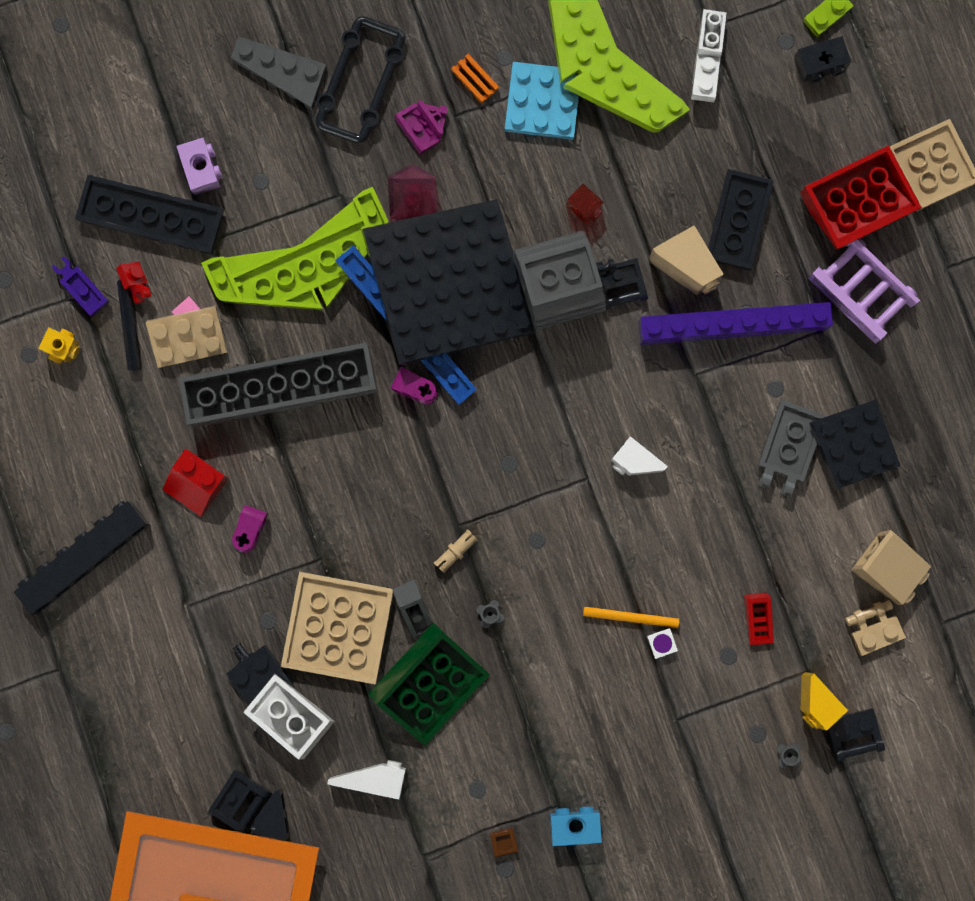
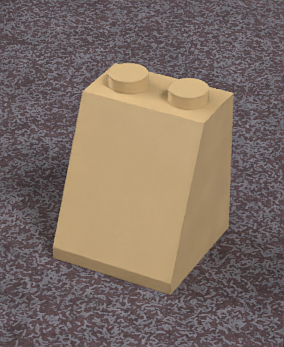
(688, 262)
(892, 567)

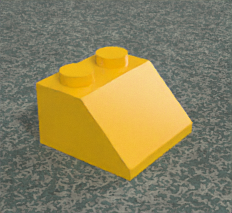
(819, 703)

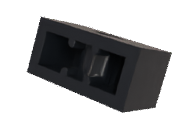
(832, 51)

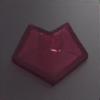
(411, 193)

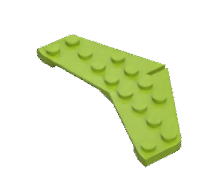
(606, 73)
(292, 274)

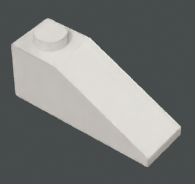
(378, 779)

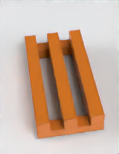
(462, 64)

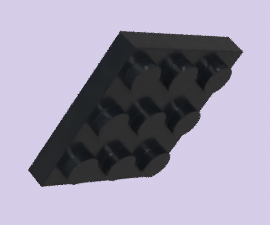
(854, 444)

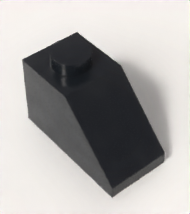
(272, 819)

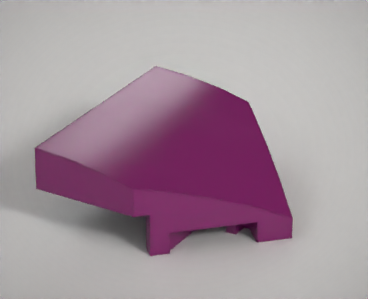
(422, 125)

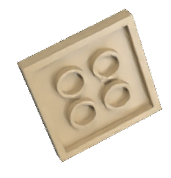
(935, 163)

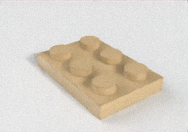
(186, 336)

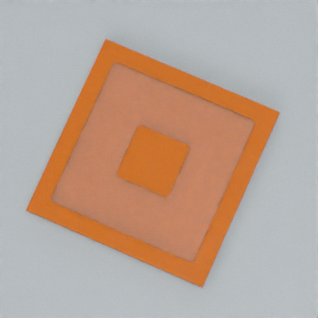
(203, 863)

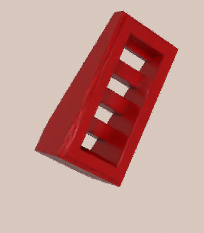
(763, 598)

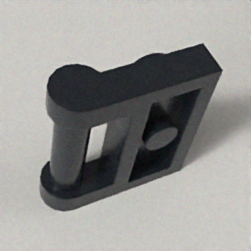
(626, 274)
(855, 726)
(233, 796)

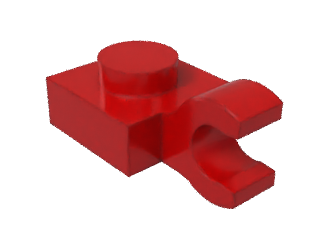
(134, 278)

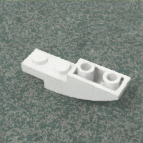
(708, 56)

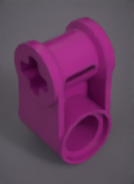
(410, 385)
(251, 524)

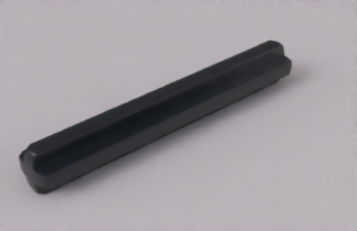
(129, 328)

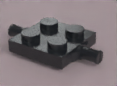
(255, 671)

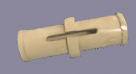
(455, 551)

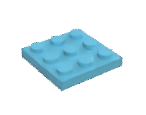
(540, 102)

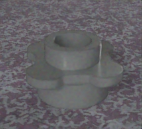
(488, 620)
(794, 760)

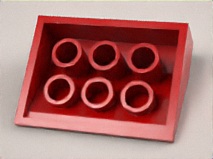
(860, 198)

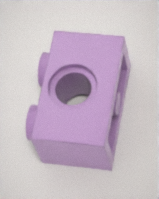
(194, 153)

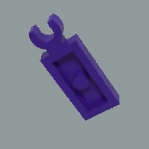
(81, 288)

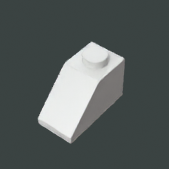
(636, 460)

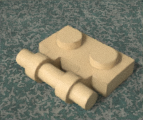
(876, 635)

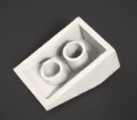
(289, 717)

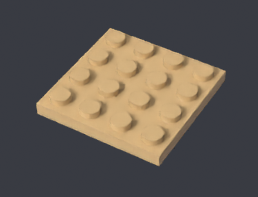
(337, 628)

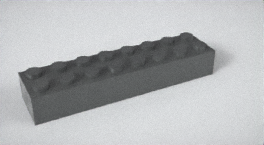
(277, 385)

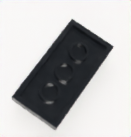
(739, 219)

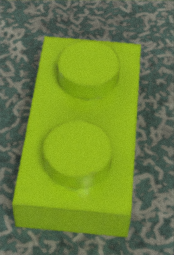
(826, 15)

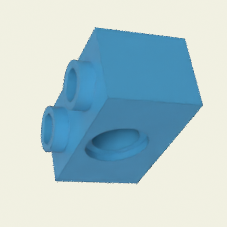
(588, 834)

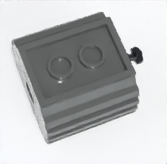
(561, 280)

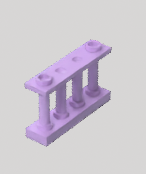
(858, 311)

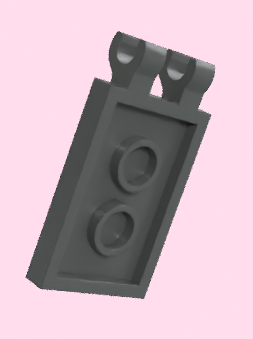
(788, 446)

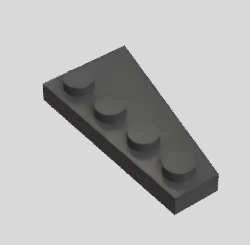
(281, 69)

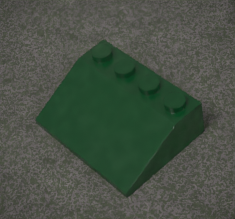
(428, 684)

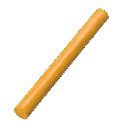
(631, 617)

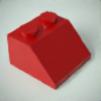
(194, 482)

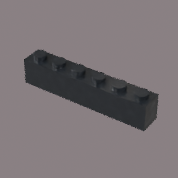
(81, 558)

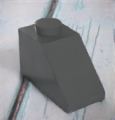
(413, 608)

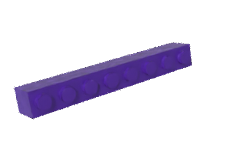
(735, 323)

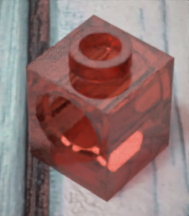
(585, 204)

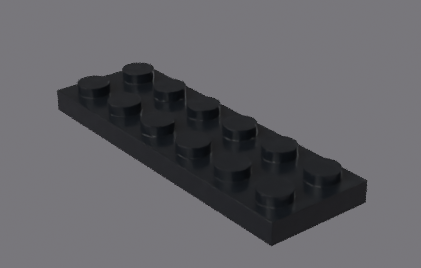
(149, 214)

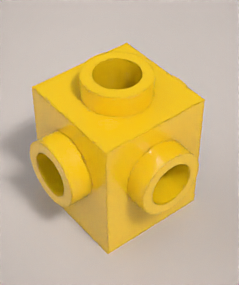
(60, 345)

